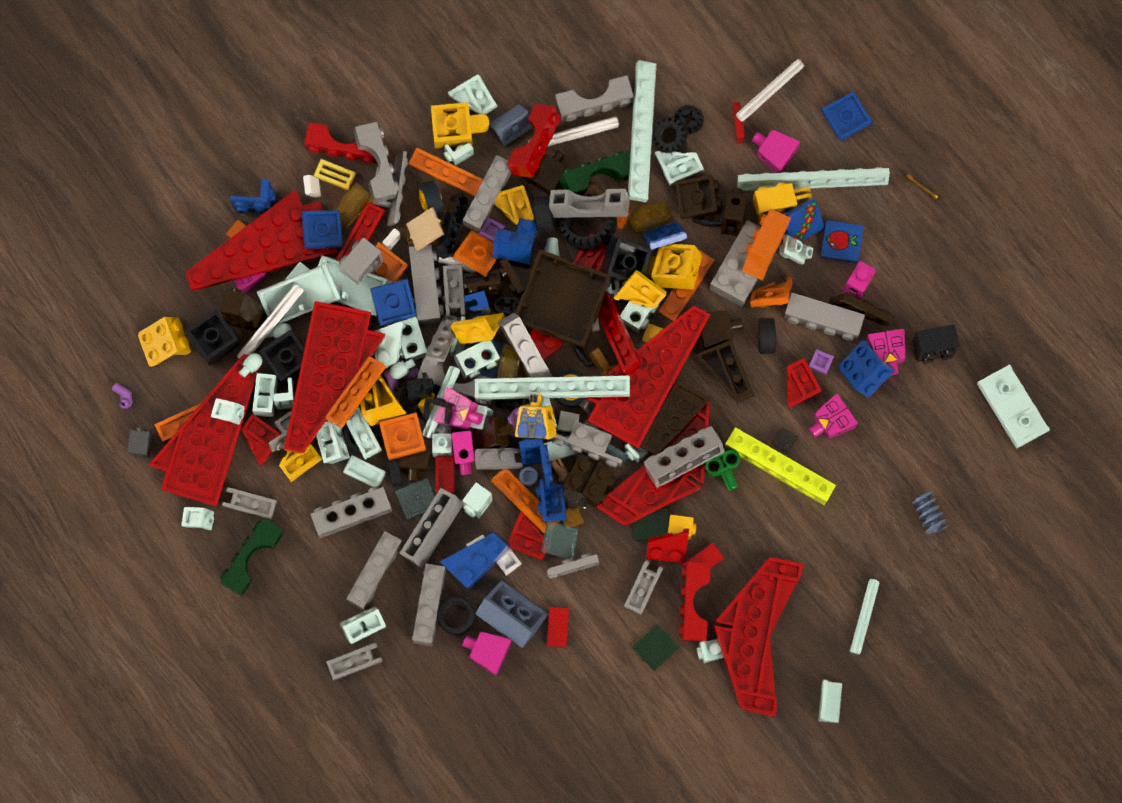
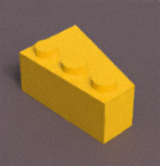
(380, 404)

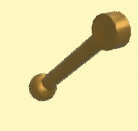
(935, 196)

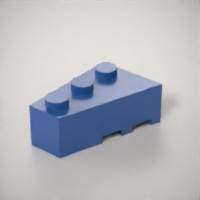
(476, 560)

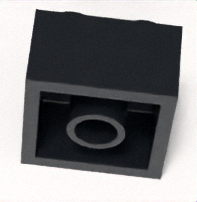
(624, 258)
(212, 337)
(936, 343)
(284, 356)

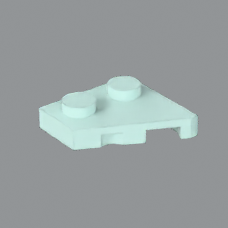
(475, 94)
(389, 349)

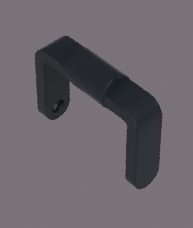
(709, 222)
(582, 357)
(440, 402)

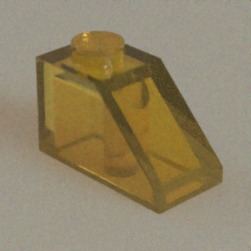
(353, 204)
(649, 216)
(509, 363)

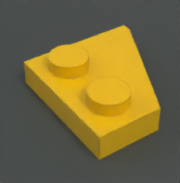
(514, 204)
(641, 291)
(296, 464)

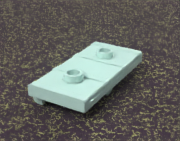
(316, 285)
(352, 294)
(1013, 406)

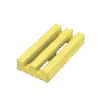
(338, 168)

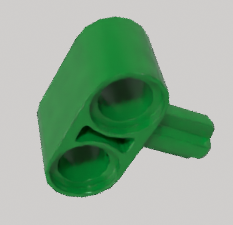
(725, 469)

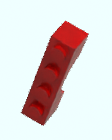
(320, 140)
(526, 159)
(694, 627)

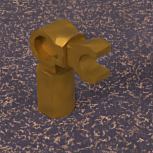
(601, 361)

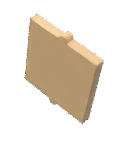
(425, 229)

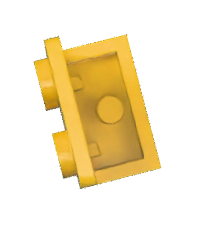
(477, 329)
(163, 340)

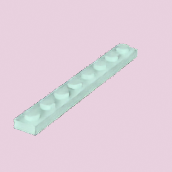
(641, 131)
(816, 179)
(553, 387)

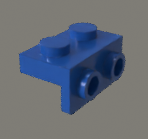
(552, 502)

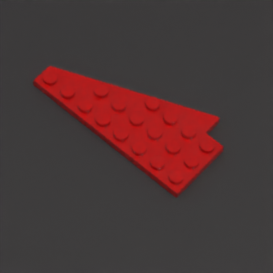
(261, 247)
(332, 356)
(650, 381)
(204, 446)

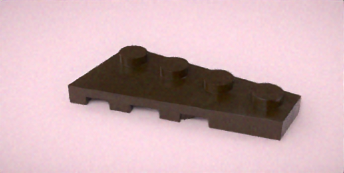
(677, 411)

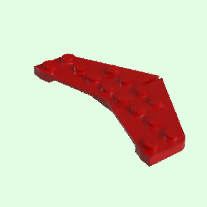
(638, 494)
(747, 644)

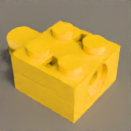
(455, 125)
(779, 198)
(675, 266)

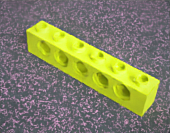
(780, 466)

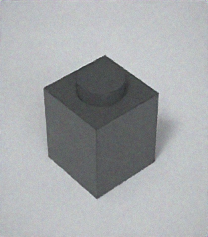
(139, 443)

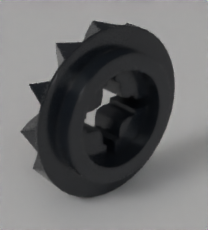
(697, 116)

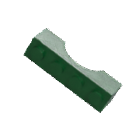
(578, 179)
(264, 536)

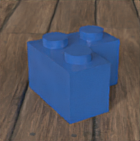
(516, 245)

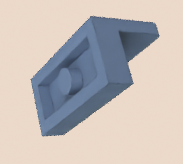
(511, 124)

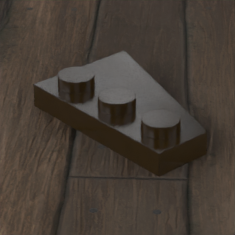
(865, 307)

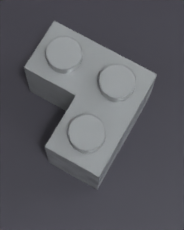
(362, 260)

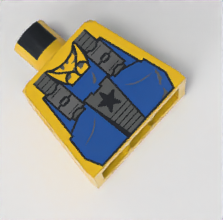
(535, 419)

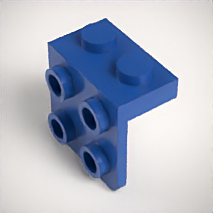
(258, 205)
(865, 369)
(534, 452)

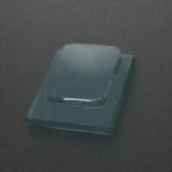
(415, 498)
(559, 540)

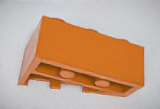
(765, 243)

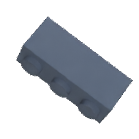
(511, 614)

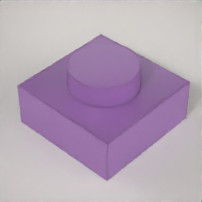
(490, 228)
(821, 362)

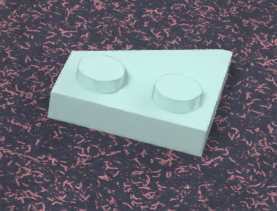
(679, 166)

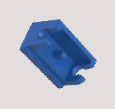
(477, 302)

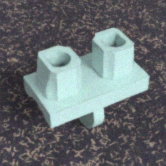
(795, 250)

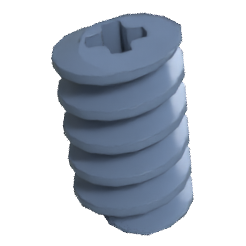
(929, 513)

